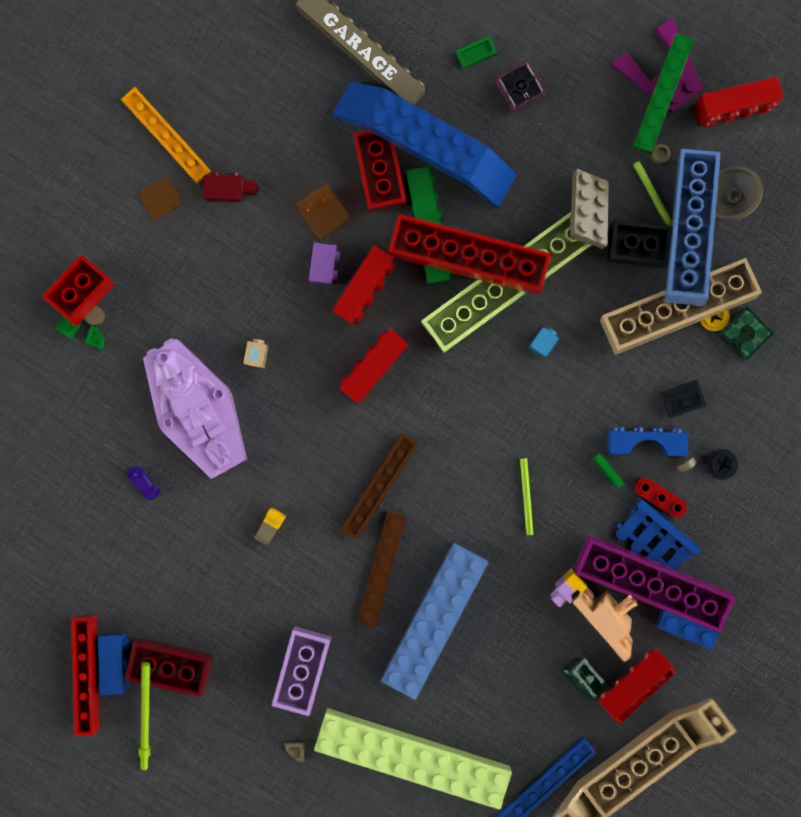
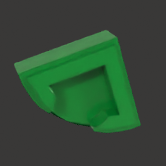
(95, 338)

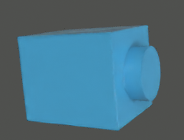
(544, 342)

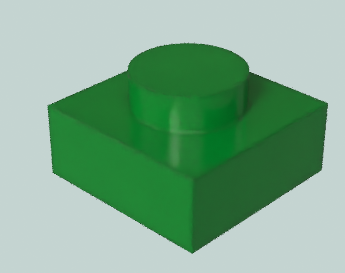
(66, 327)

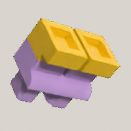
(567, 586)

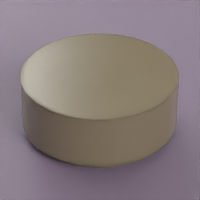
(660, 154)
(95, 316)
(686, 463)

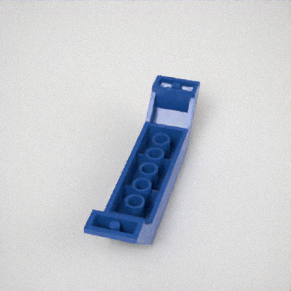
(426, 139)

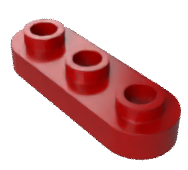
(654, 491)

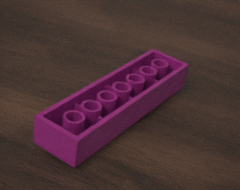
(654, 583)

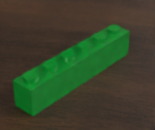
(663, 93)
(424, 207)

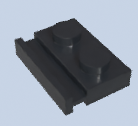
(683, 398)

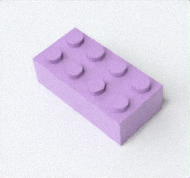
(301, 671)

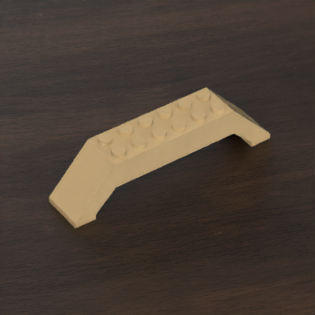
(646, 760)

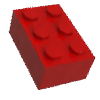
(78, 290)

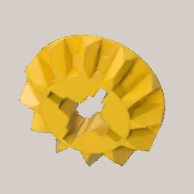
(717, 325)

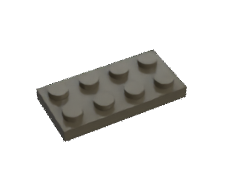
(589, 209)

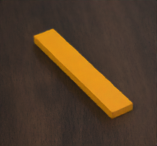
(166, 135)

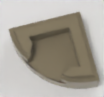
(295, 749)

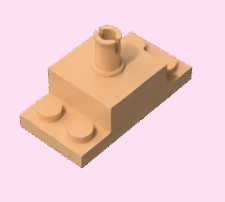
(608, 618)

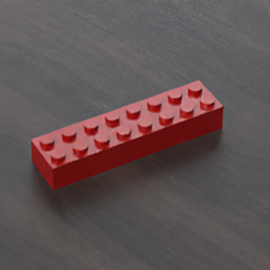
(469, 254)

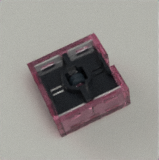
(520, 86)

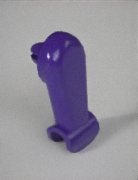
(142, 482)

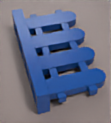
(653, 528)

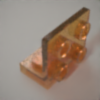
(322, 211)

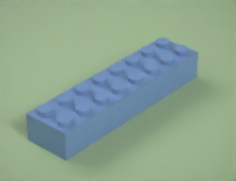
(692, 227)
(434, 620)

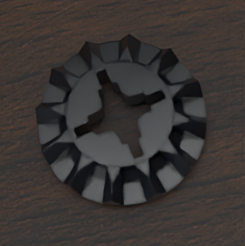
(730, 461)

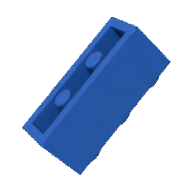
(685, 629)
(113, 663)

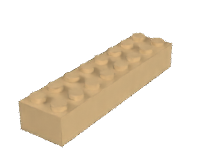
(655, 317)

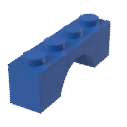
(672, 443)

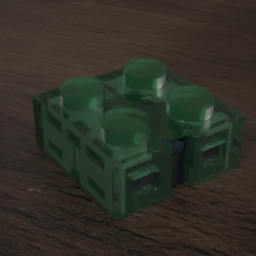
(745, 333)

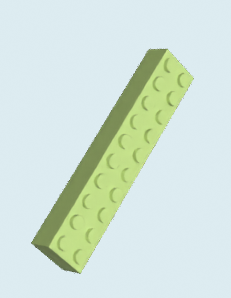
(485, 300)
(413, 758)

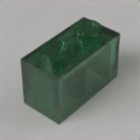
(585, 678)

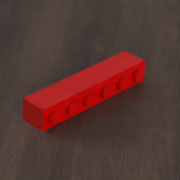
(85, 675)

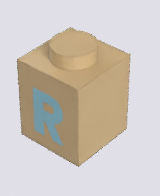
(256, 353)

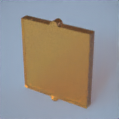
(160, 198)

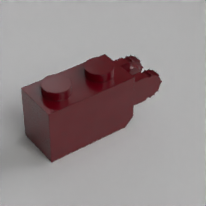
(227, 188)

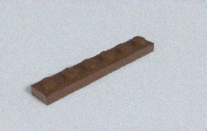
(379, 486)
(381, 569)

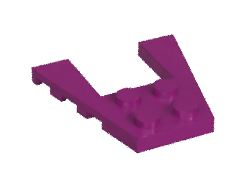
(688, 84)

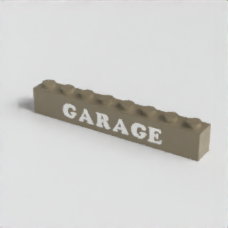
(361, 49)

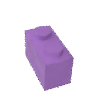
(323, 264)

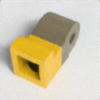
(270, 526)

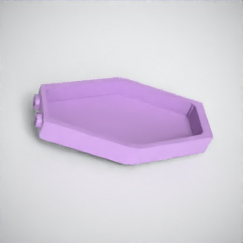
(194, 408)

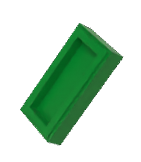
(476, 52)
(607, 470)

